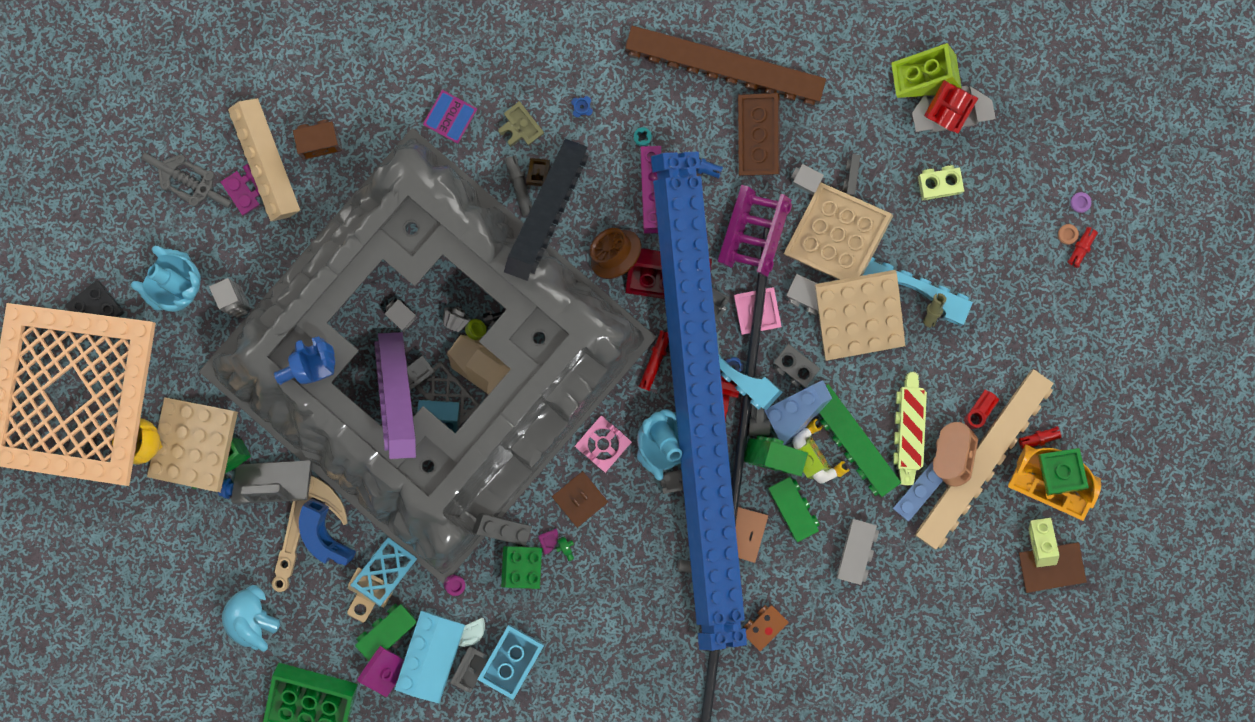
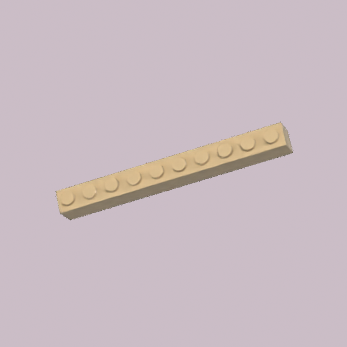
(988, 454)

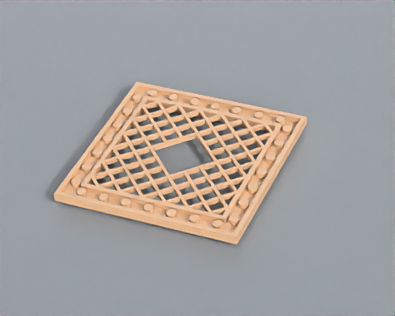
(129, 411)

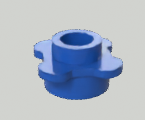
(577, 102)

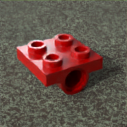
(951, 107)

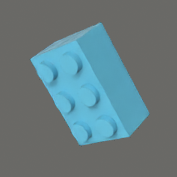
(511, 662)

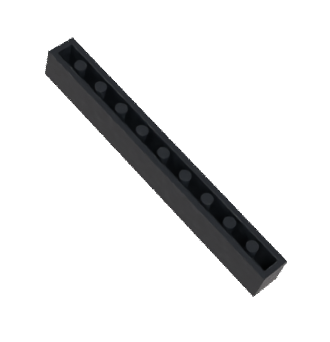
(546, 210)

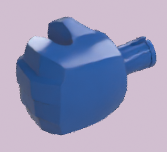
(308, 363)

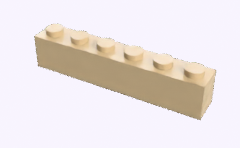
(264, 159)

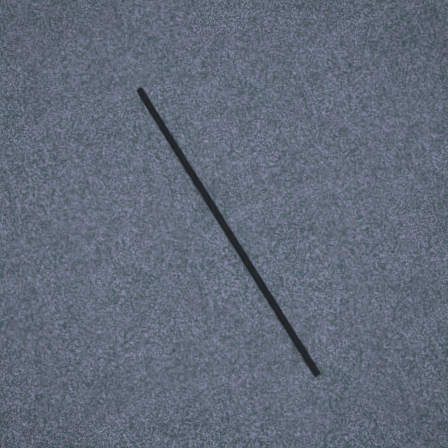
(739, 459)

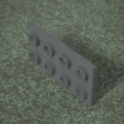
(272, 482)

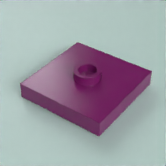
(382, 671)

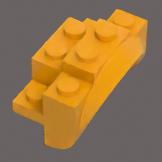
(1034, 487)

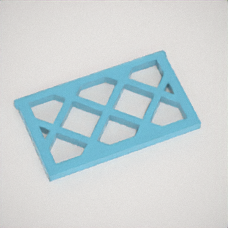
(388, 587)

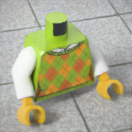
(816, 464)

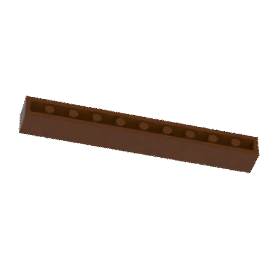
(725, 65)

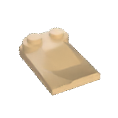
(476, 363)

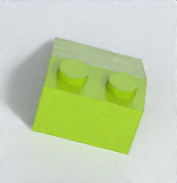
(925, 72)

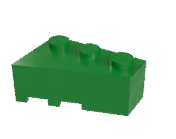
(775, 456)

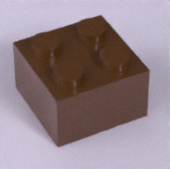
(317, 139)

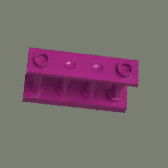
(648, 197)
(737, 224)

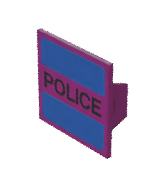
(450, 116)

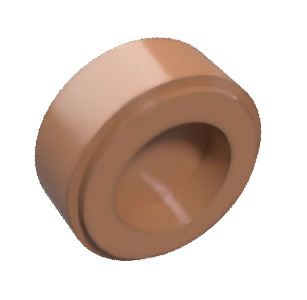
(1068, 234)

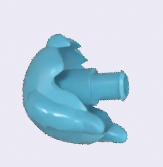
(170, 281)
(659, 443)
(245, 618)

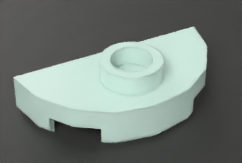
(472, 633)

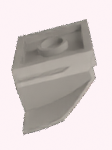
(982, 111)

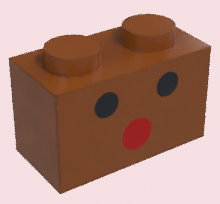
(765, 626)

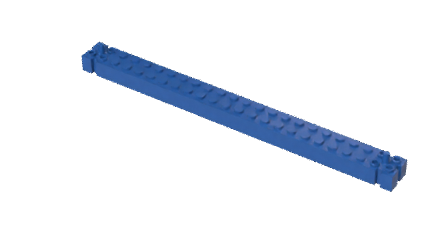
(698, 400)

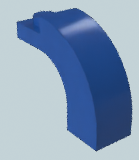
(316, 537)

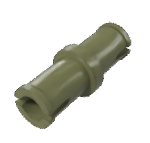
(934, 310)

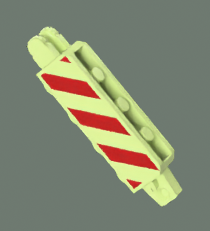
(910, 429)

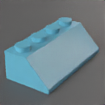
(430, 657)

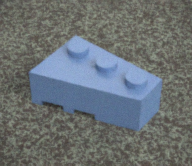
(796, 411)

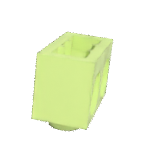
(941, 188)
(1043, 542)

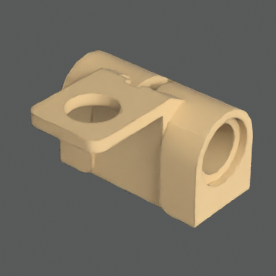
(361, 599)

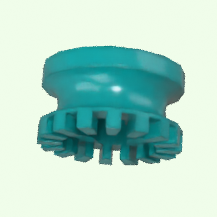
(641, 130)

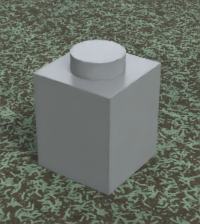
(806, 179)
(400, 314)

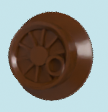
(614, 252)

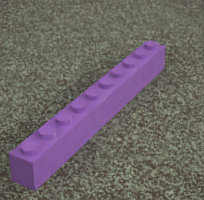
(395, 396)

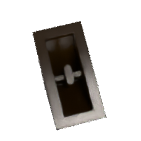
(537, 173)

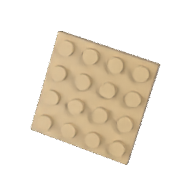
(838, 233)
(860, 315)
(194, 444)

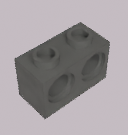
(799, 362)

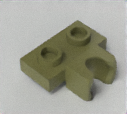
(520, 125)

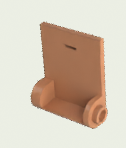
(748, 522)

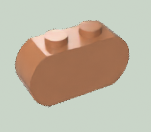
(955, 454)

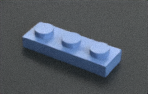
(918, 493)

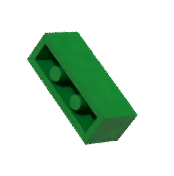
(794, 509)
(386, 631)

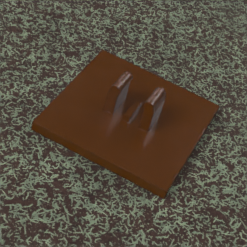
(580, 499)

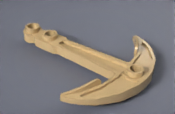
(320, 491)

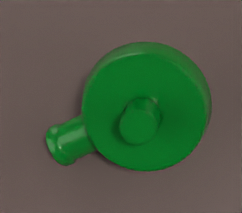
(565, 547)

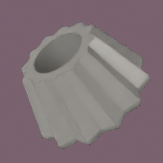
(455, 318)

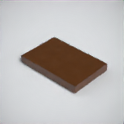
(1066, 572)

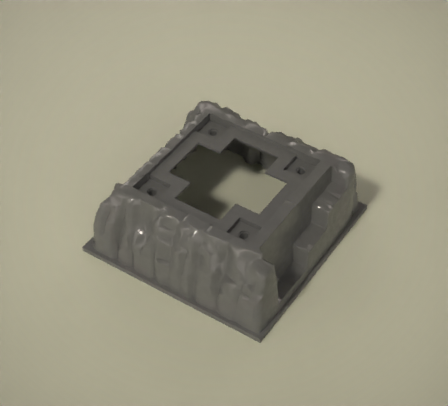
(516, 426)

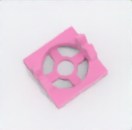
(623, 441)

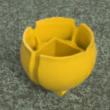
(150, 442)

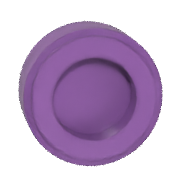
(1080, 202)

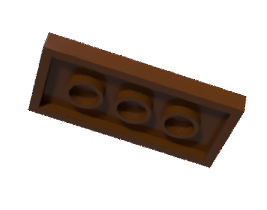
(759, 134)

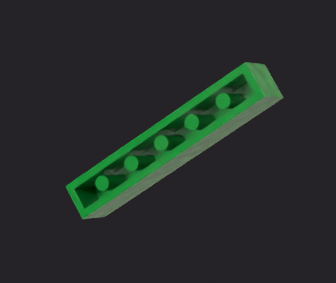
(857, 447)

